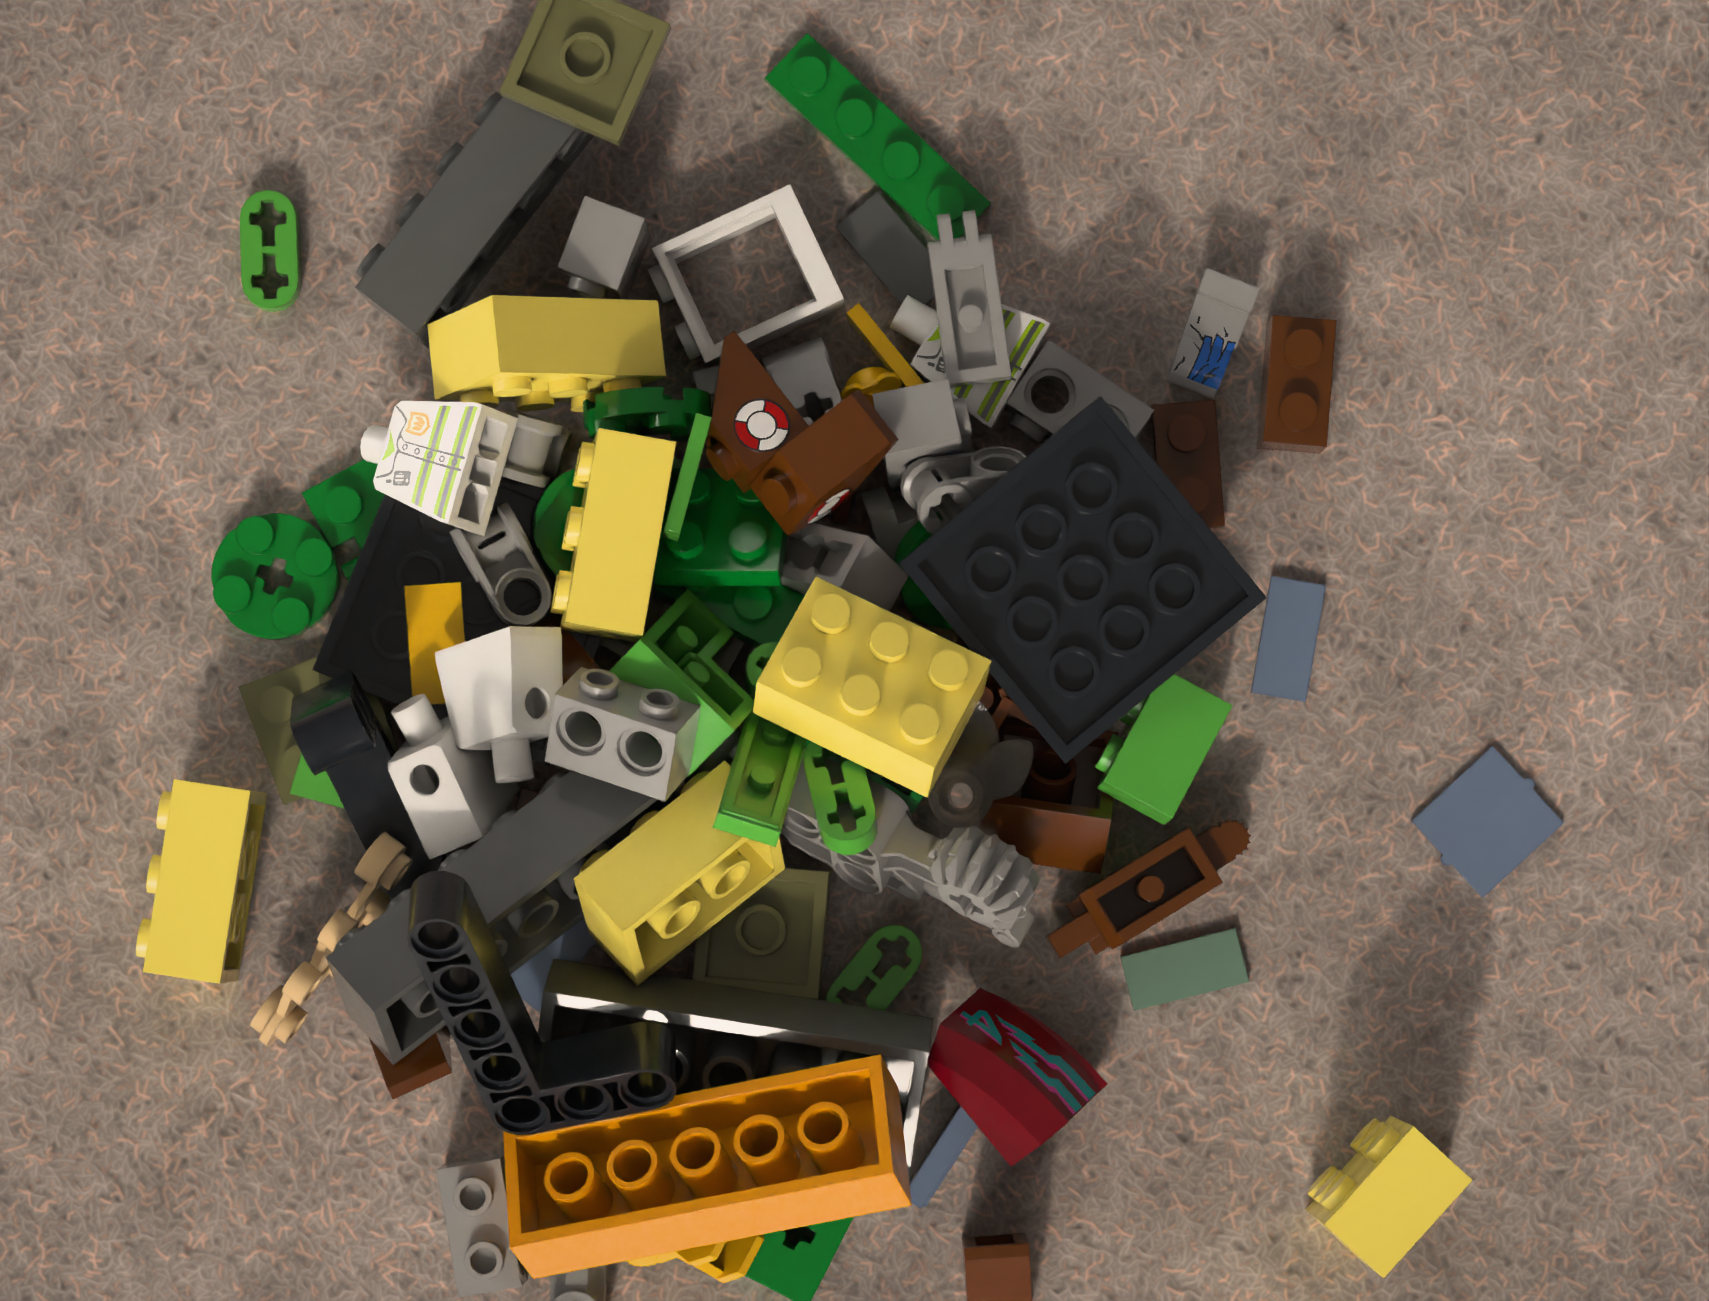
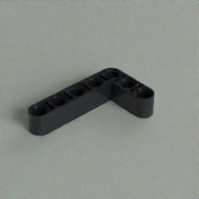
(345, 739)
(521, 1079)

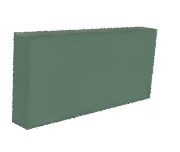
(1184, 969)

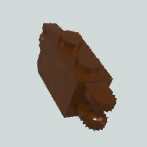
(1149, 888)

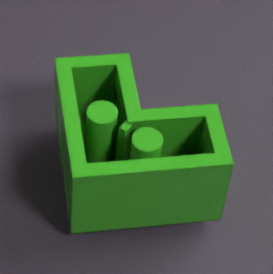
(677, 658)
(1161, 747)

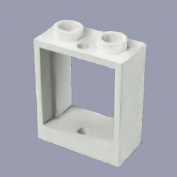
(803, 245)

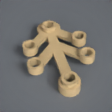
(282, 1012)

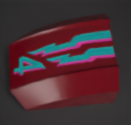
(1010, 1073)

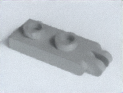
(968, 304)

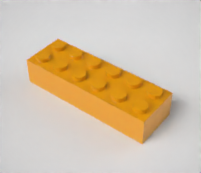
(709, 1168)

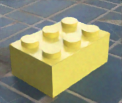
(545, 350)
(614, 534)
(871, 686)
(671, 879)
(202, 881)
(1386, 1193)

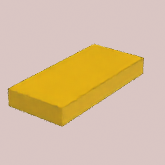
(882, 346)
(433, 624)

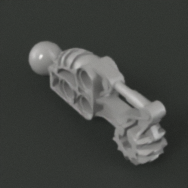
(965, 870)

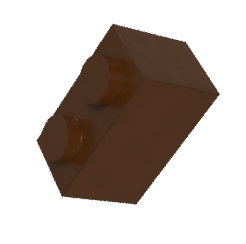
(1296, 384)

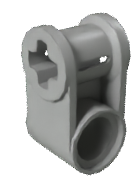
(805, 378)
(536, 450)
(961, 478)
(503, 563)

